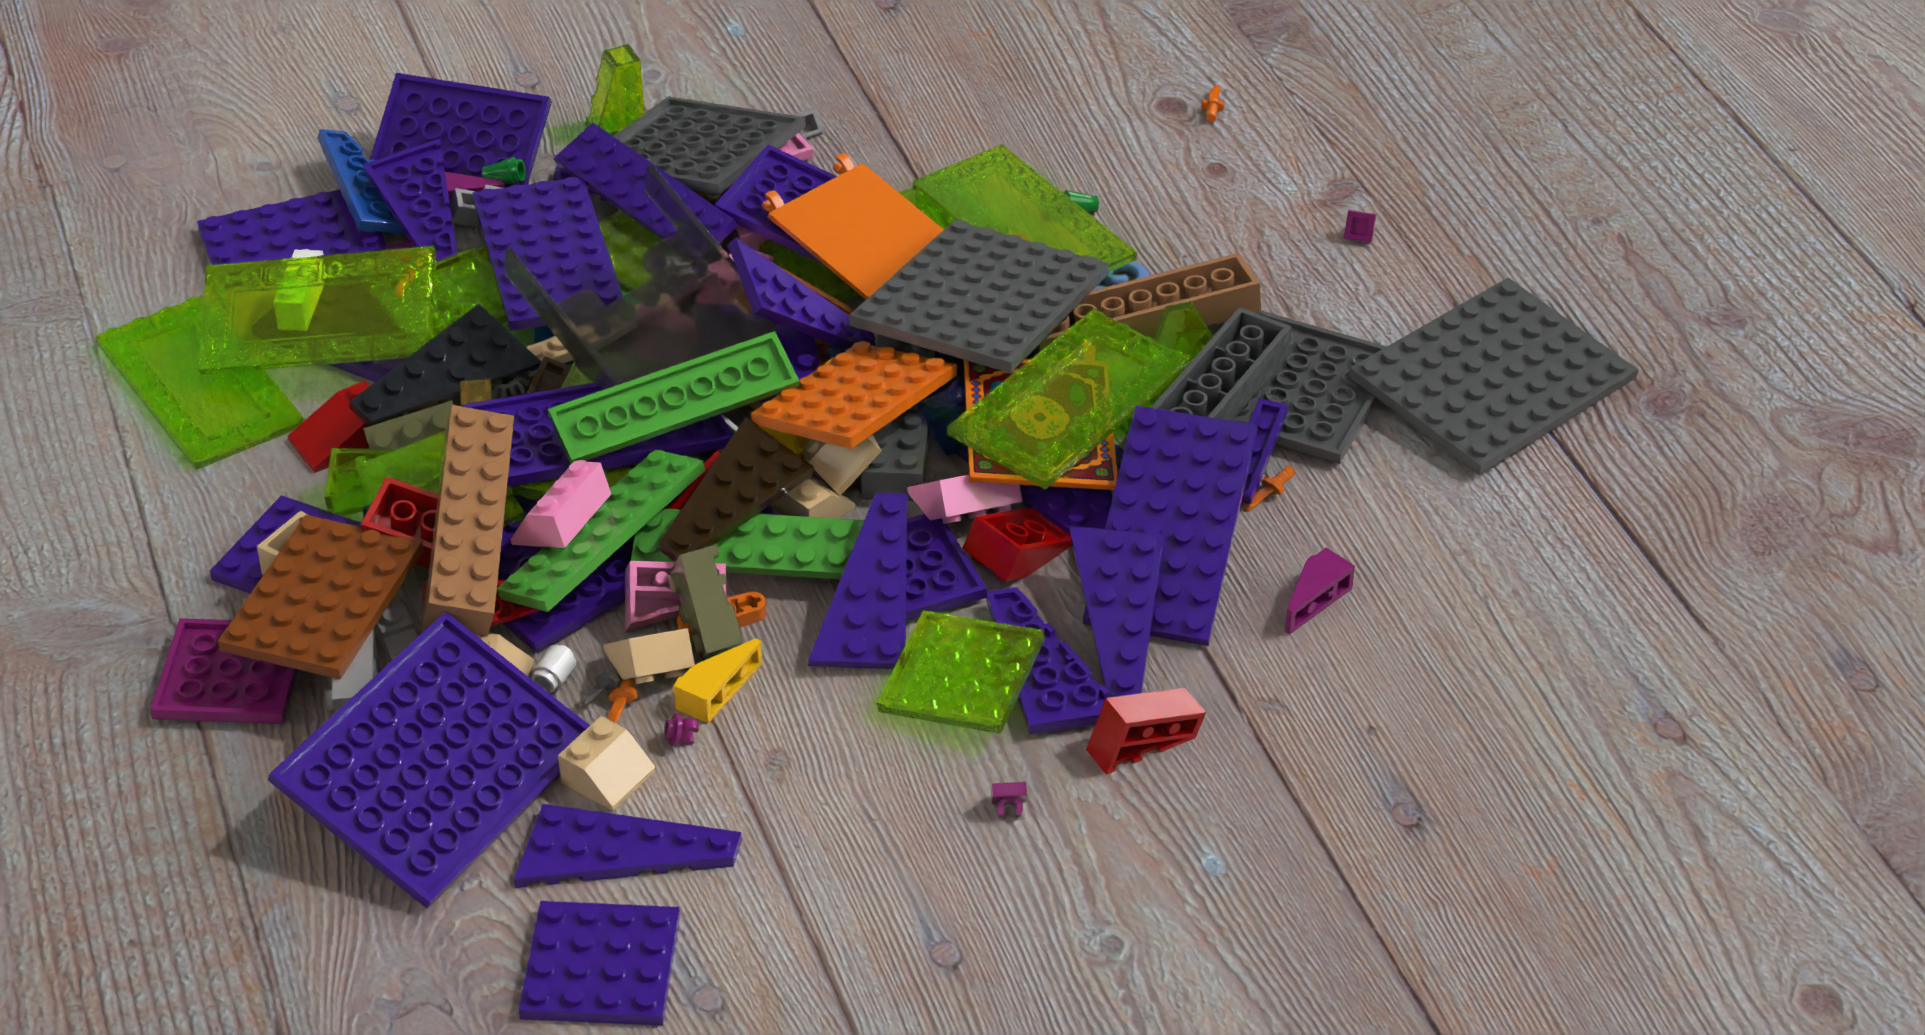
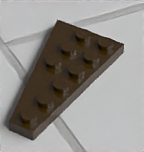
(739, 485)

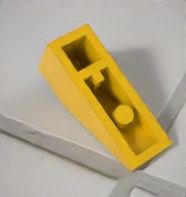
(716, 680)

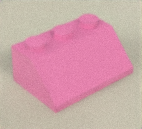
(958, 496)
(564, 507)

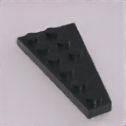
(465, 351)

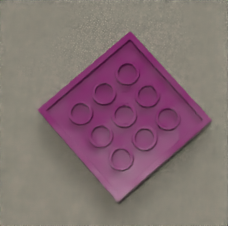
(218, 685)

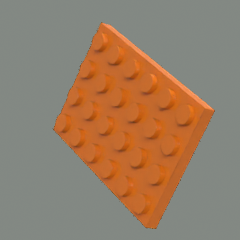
(854, 394)

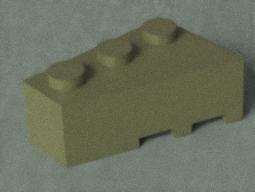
(409, 428)
(705, 603)

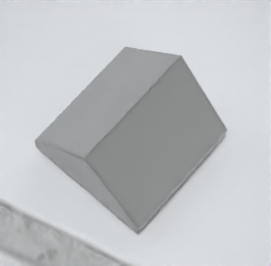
(812, 123)

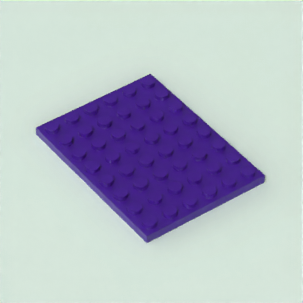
(431, 759)

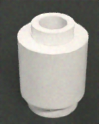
(554, 667)

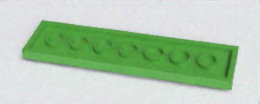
(673, 398)
(630, 506)
(768, 545)

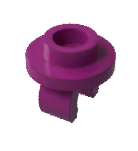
(680, 730)

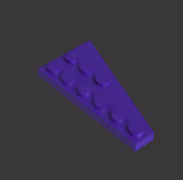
(790, 302)
(869, 606)
(1059, 685)

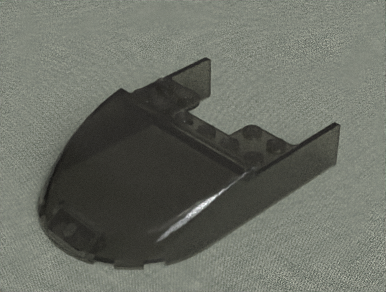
(678, 315)

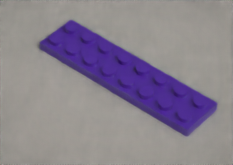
(620, 177)

